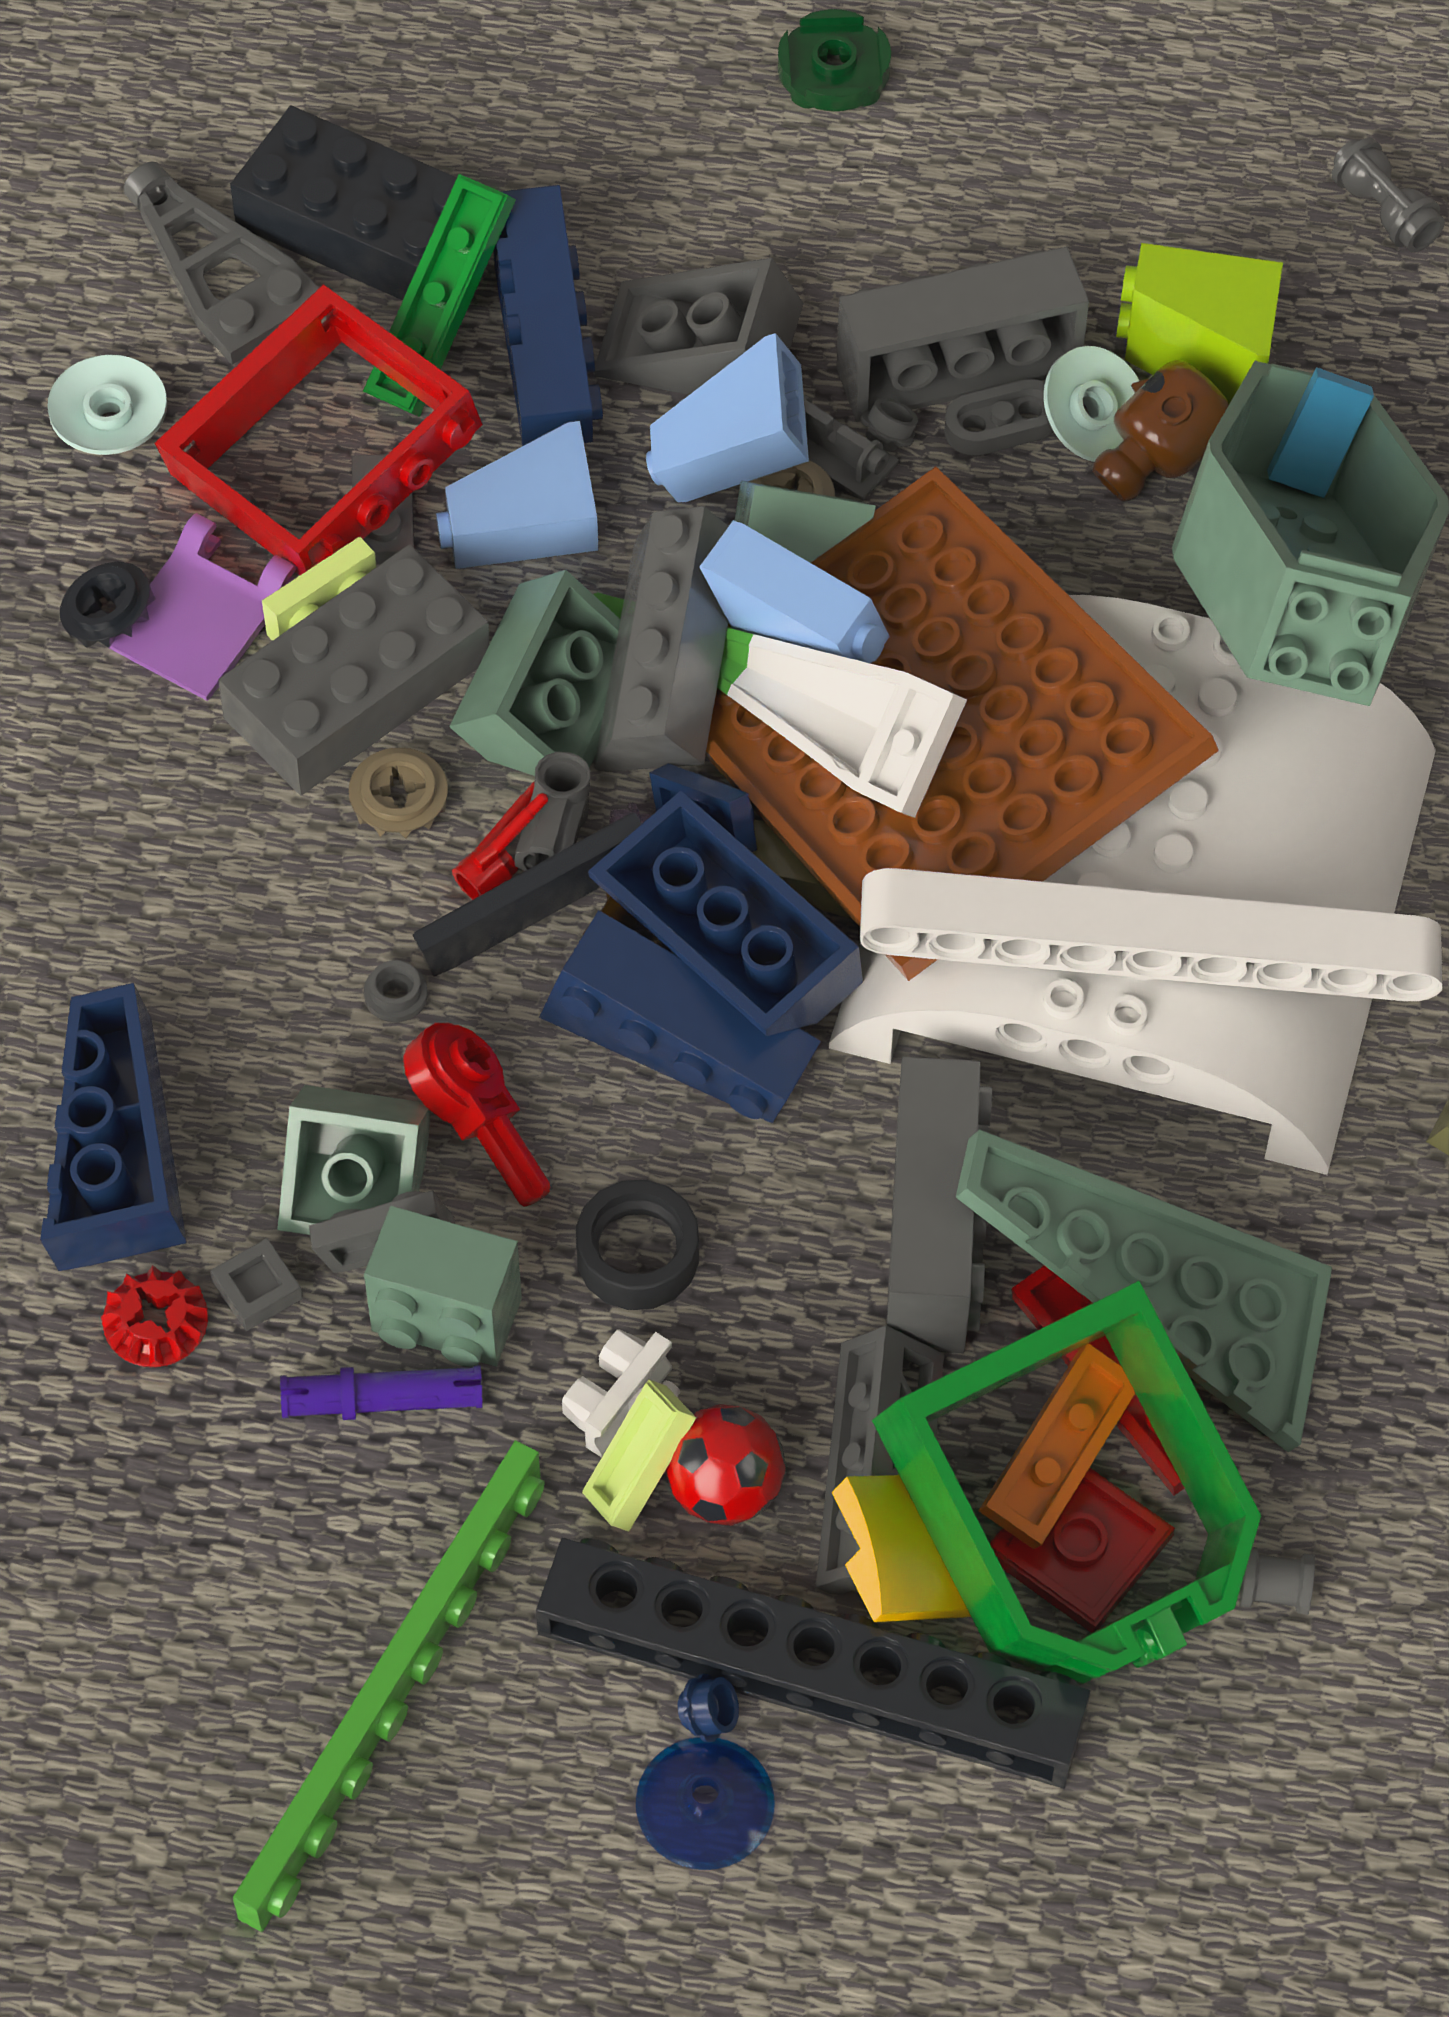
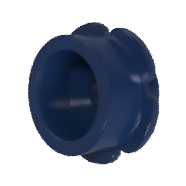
(708, 1707)

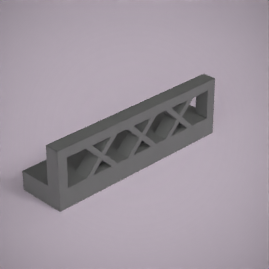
(866, 1386)

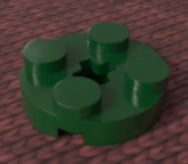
(830, 87)

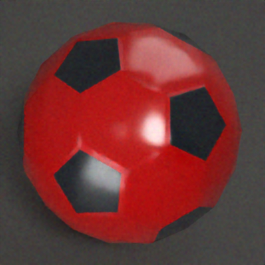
(727, 1466)

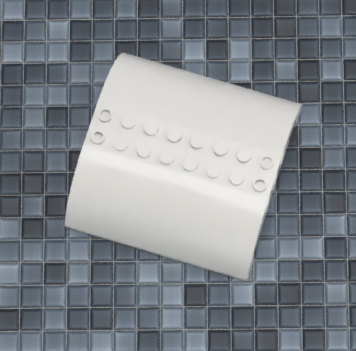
(1295, 809)

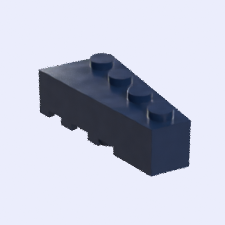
(544, 317)
(668, 1018)
(113, 1152)

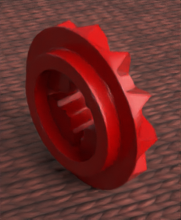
(146, 1342)

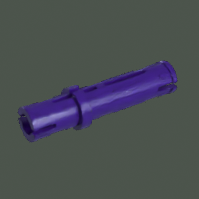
(380, 1391)

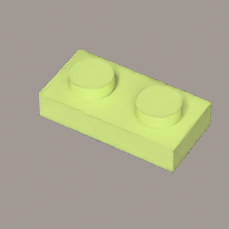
(316, 587)

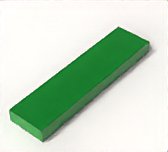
(445, 281)

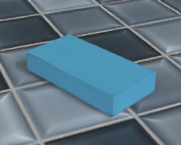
(1320, 432)

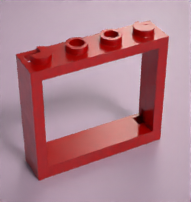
(272, 373)

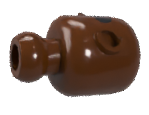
(1161, 428)

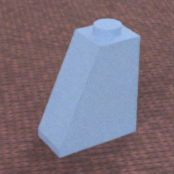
(733, 426)
(523, 504)
(790, 599)

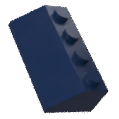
(730, 918)

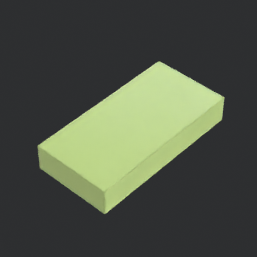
(638, 1455)

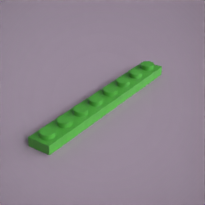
(380, 1705)

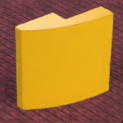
(897, 1559)

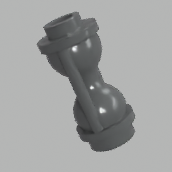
(1404, 211)

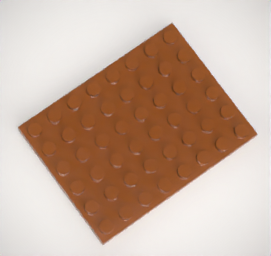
(1054, 729)

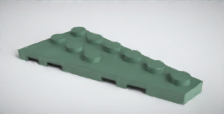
(1230, 1302)

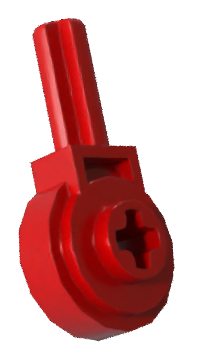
(465, 1086)

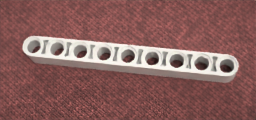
(1151, 935)

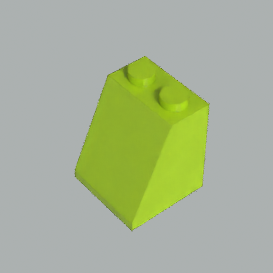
(1199, 311)

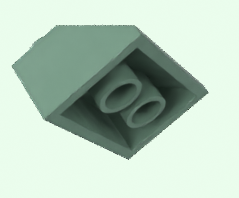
(542, 676)

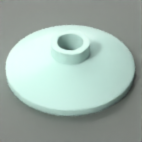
(1099, 382)
(105, 386)

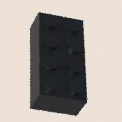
(341, 200)

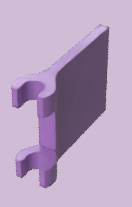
(200, 613)

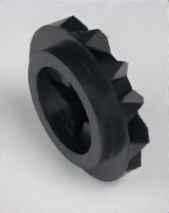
(116, 581)

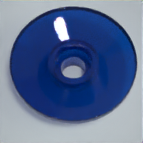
(709, 1833)

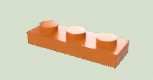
(1059, 1447)

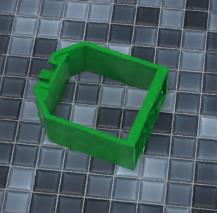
(1187, 1439)

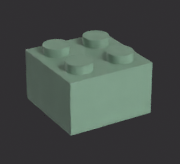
(443, 1287)

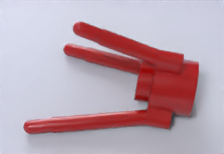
(490, 862)

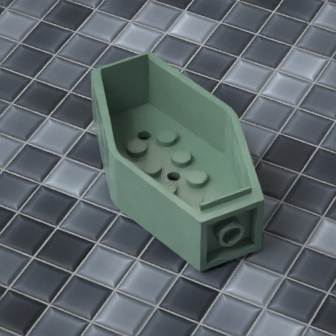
(1302, 581)

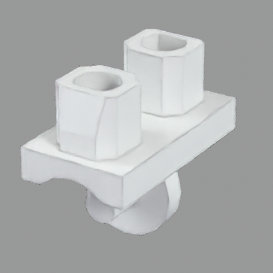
(633, 1363)

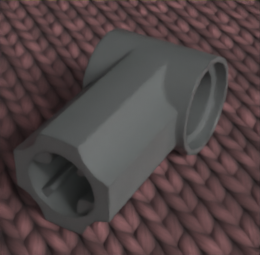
(558, 824)

